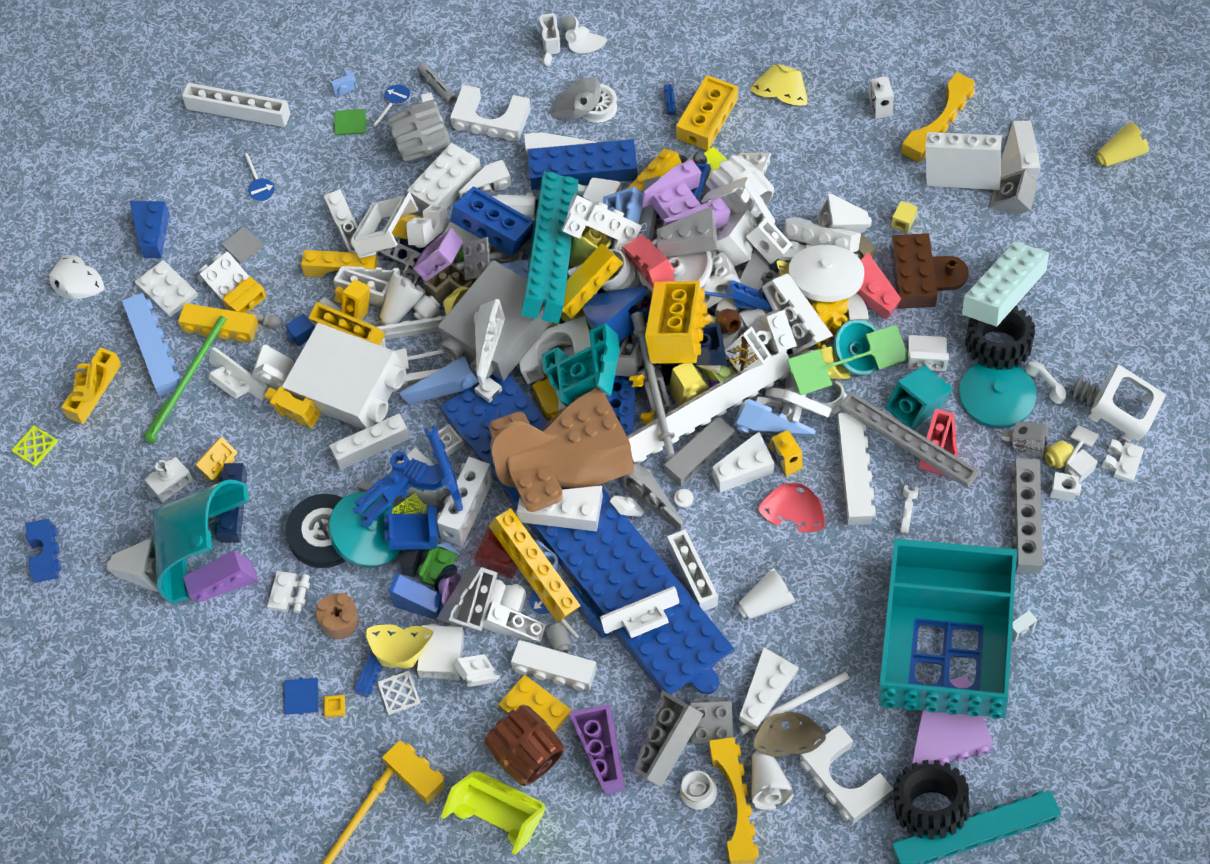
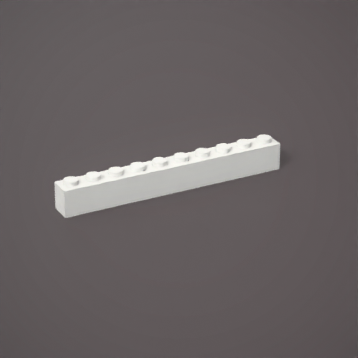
(708, 404)

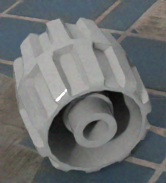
(419, 131)

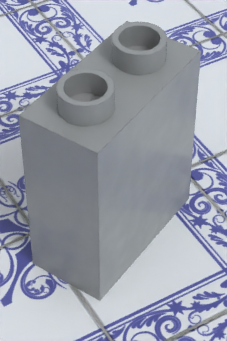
(517, 332)

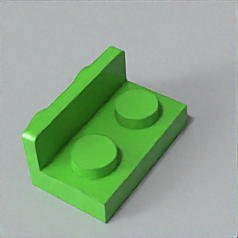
(435, 561)

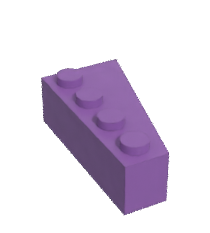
(600, 741)

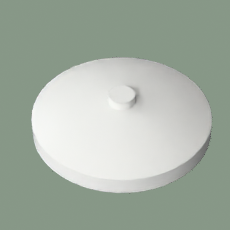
(687, 267)
(827, 272)

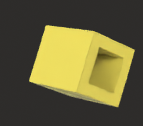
(904, 216)

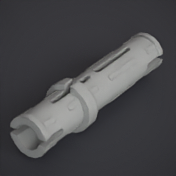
(432, 78)

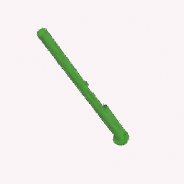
(150, 435)

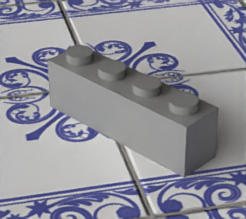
(699, 451)

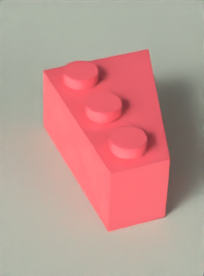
(649, 260)
(877, 290)
(942, 433)

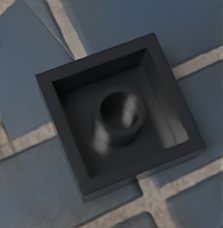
(411, 562)

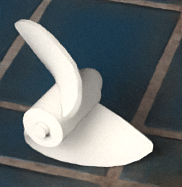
(579, 37)

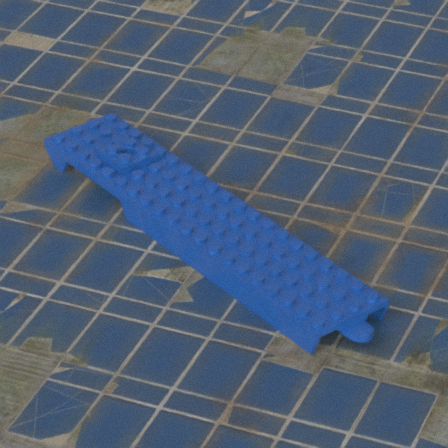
(607, 564)

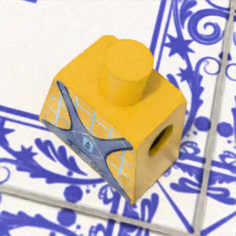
(784, 449)

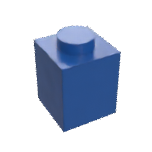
(299, 330)

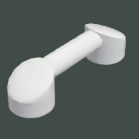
(1058, 393)

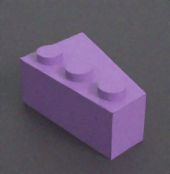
(220, 576)

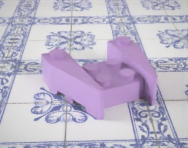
(675, 201)

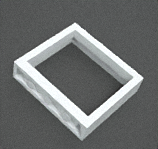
(408, 329)

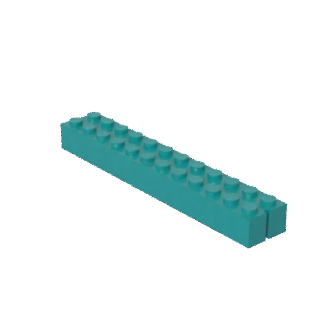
(549, 249)

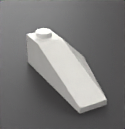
(1020, 150)
(488, 327)

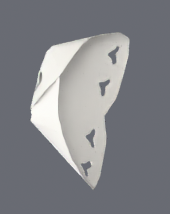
(74, 278)

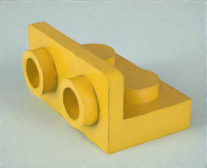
(213, 460)

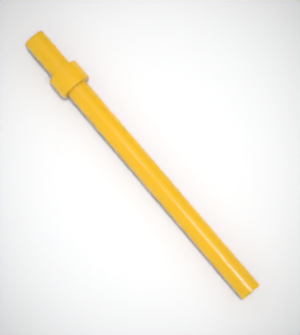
(377, 788)

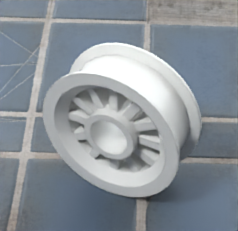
(605, 107)

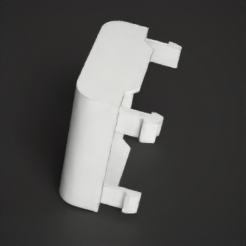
(748, 190)
(1105, 408)

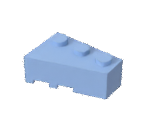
(627, 201)

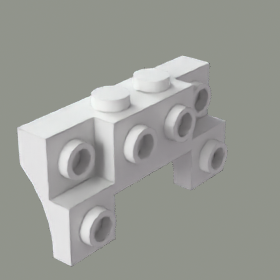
(597, 216)

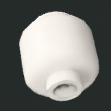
(426, 307)

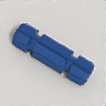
(670, 99)

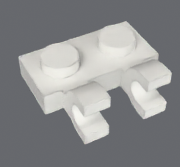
(1128, 461)

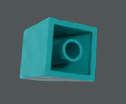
(917, 397)

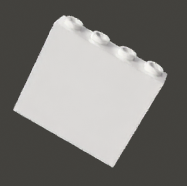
(963, 160)

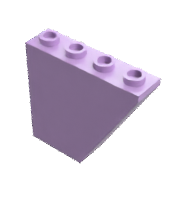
(951, 736)

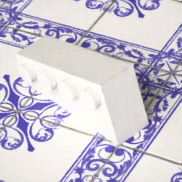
(802, 318)

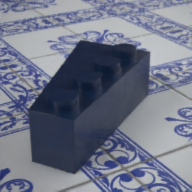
(711, 347)

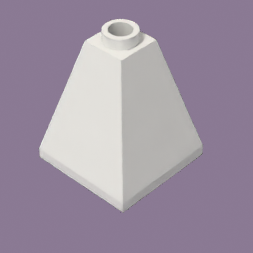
(840, 214)
(136, 565)

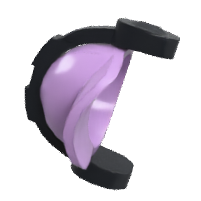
(447, 581)

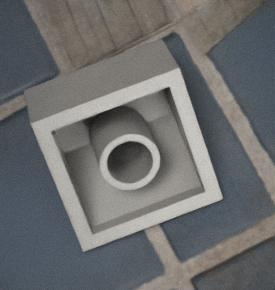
(1015, 193)

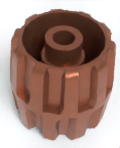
(524, 745)

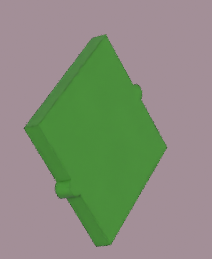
(350, 122)

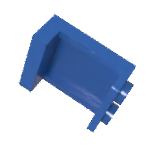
(411, 530)

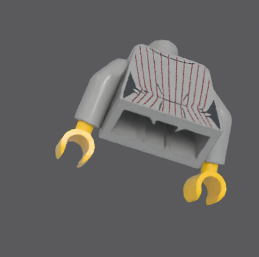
(642, 380)

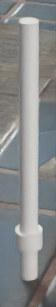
(801, 699)

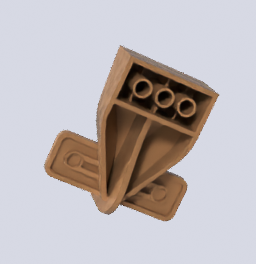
(572, 450)

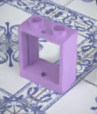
(438, 252)

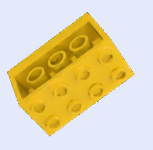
(676, 322)

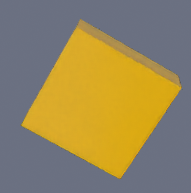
(334, 706)

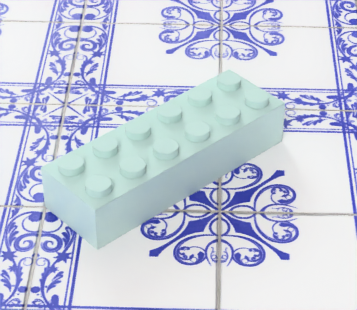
(1005, 283)

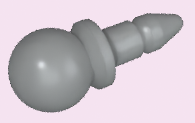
(271, 321)

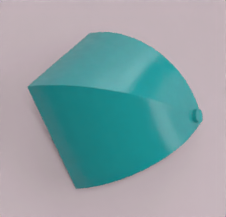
(183, 532)

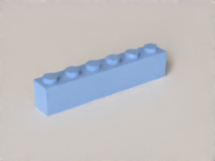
(151, 345)

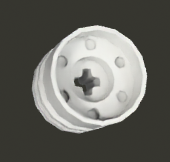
(624, 277)

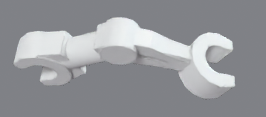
(908, 508)

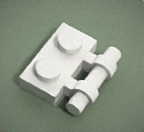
(283, 589)

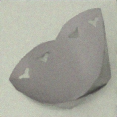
(572, 99)

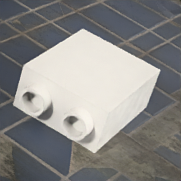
(346, 376)

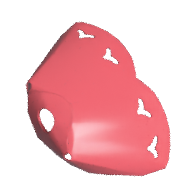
(794, 506)

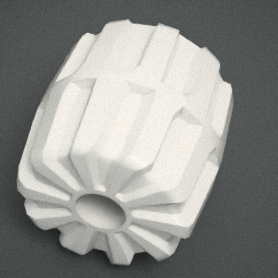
(735, 169)

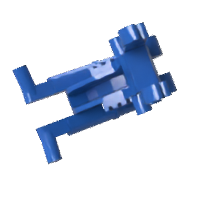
(407, 475)

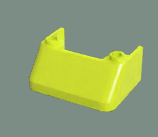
(496, 804)

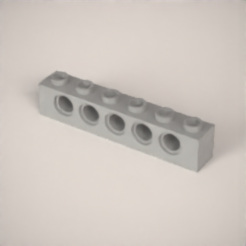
(1029, 470)

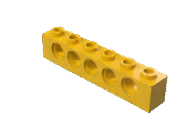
(534, 565)

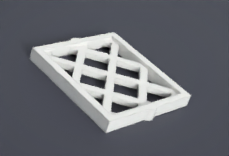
(403, 705)

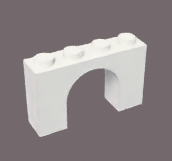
(507, 126)
(571, 332)
(851, 802)

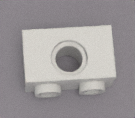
(768, 240)

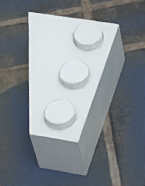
(743, 464)

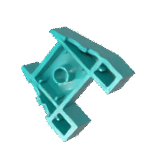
(585, 369)

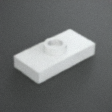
(627, 506)

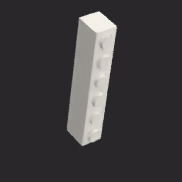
(236, 105)
(855, 470)

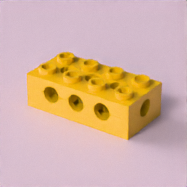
(707, 112)

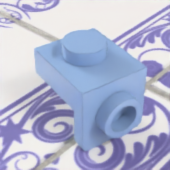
(344, 84)

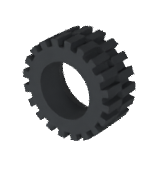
(995, 354)
(928, 779)

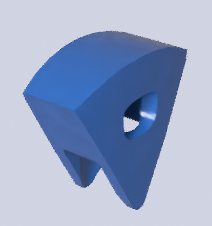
(614, 310)

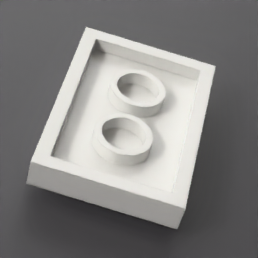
(166, 288)

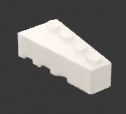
(577, 510)

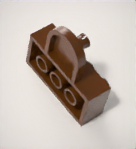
(921, 275)

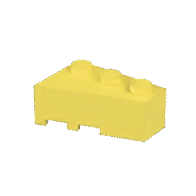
(686, 383)

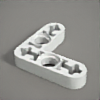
(793, 398)

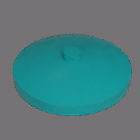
(997, 396)
(355, 543)

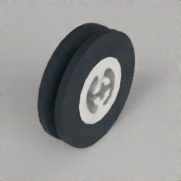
(310, 544)

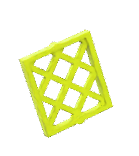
(25, 457)

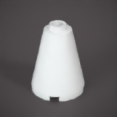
(399, 299)
(766, 596)
(768, 782)

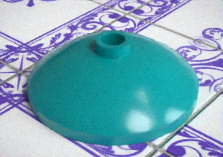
(853, 336)

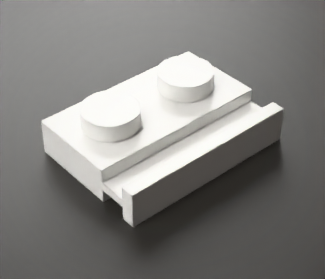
(476, 670)

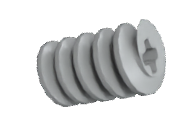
(1085, 391)

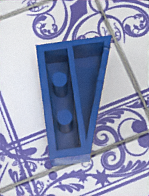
(151, 226)

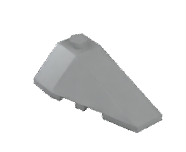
(647, 490)

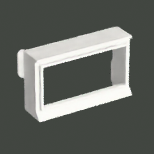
(366, 240)

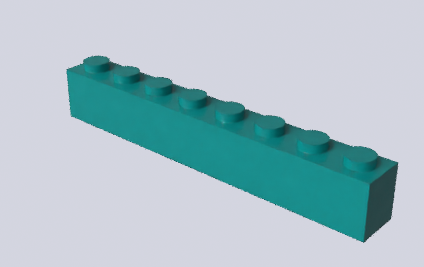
(980, 830)

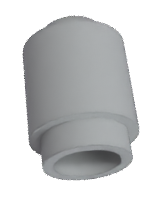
(559, 638)

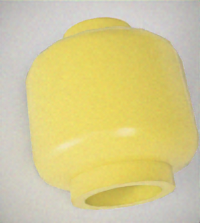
(1058, 454)

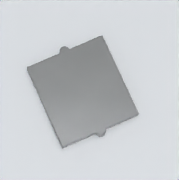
(242, 245)

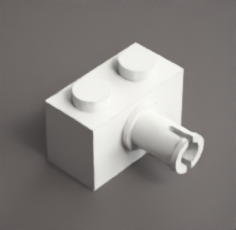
(168, 478)

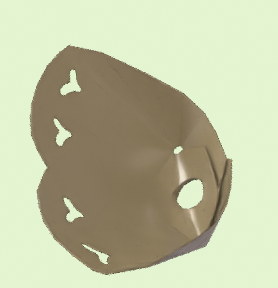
(789, 739)

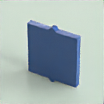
(301, 696)

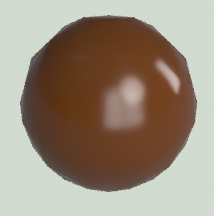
(729, 321)

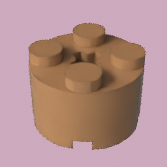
(337, 605)

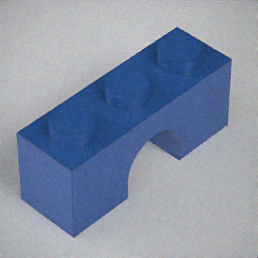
(45, 565)

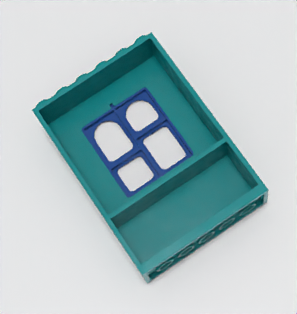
(951, 590)

